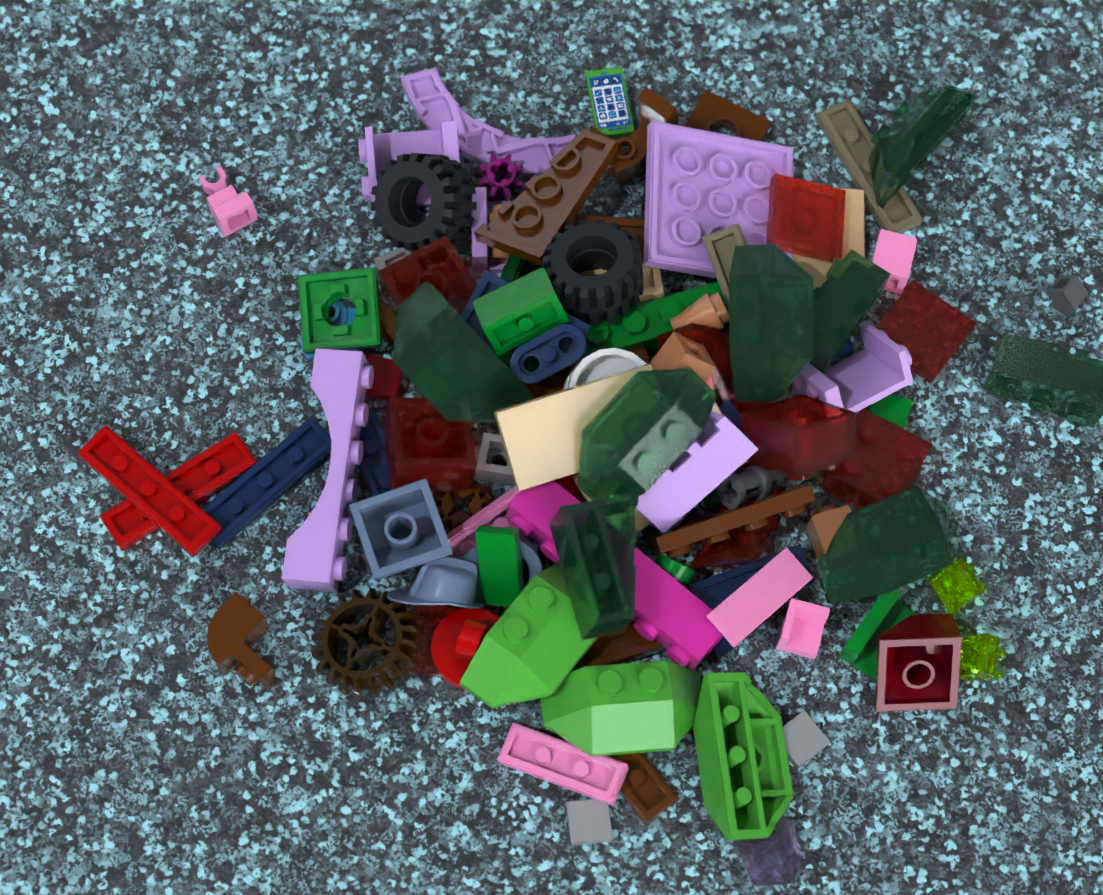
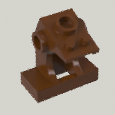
(632, 160)

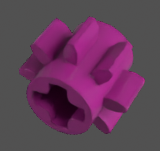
(507, 183)

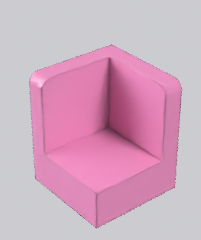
(895, 255)
(802, 628)

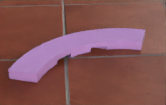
(475, 138)

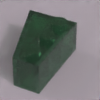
(843, 303)
(1047, 379)
(597, 561)

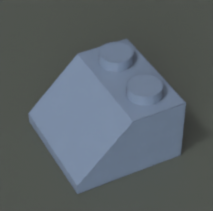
(400, 529)

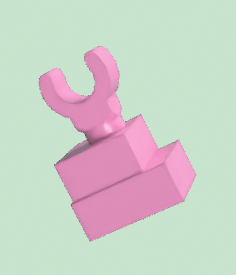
(226, 206)

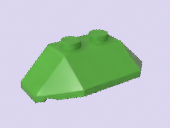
(529, 645)
(624, 707)
(741, 757)

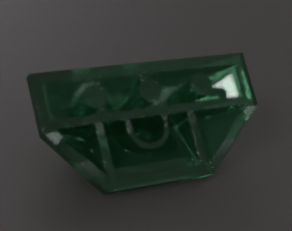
(914, 137)
(768, 321)
(452, 361)
(642, 431)
(888, 546)

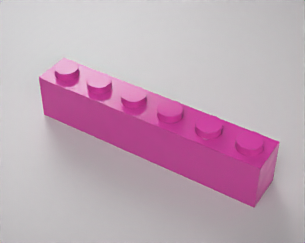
(662, 604)

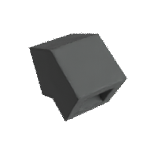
(1067, 294)

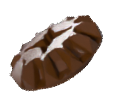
(445, 504)

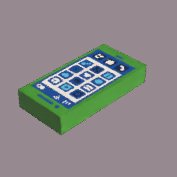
(609, 102)

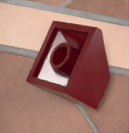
(919, 664)

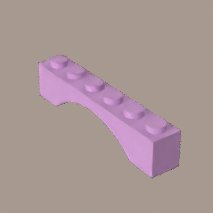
(316, 548)

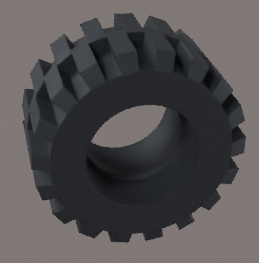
(397, 200)
(590, 248)

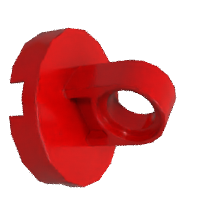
(458, 640)

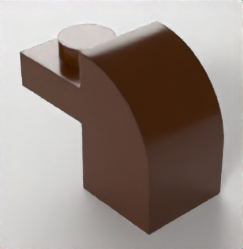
(232, 634)

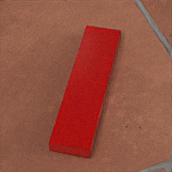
(195, 478)
(149, 491)

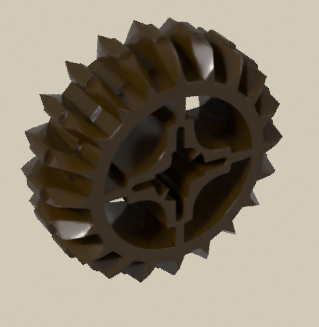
(356, 673)

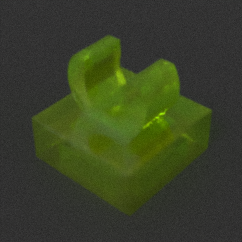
(957, 585)
(980, 657)

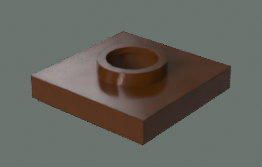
(715, 110)

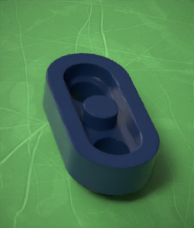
(548, 352)

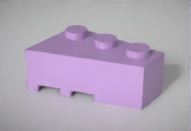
(695, 473)

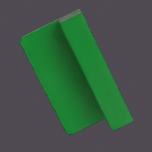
(520, 311)
(863, 645)

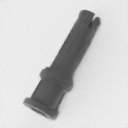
(754, 484)

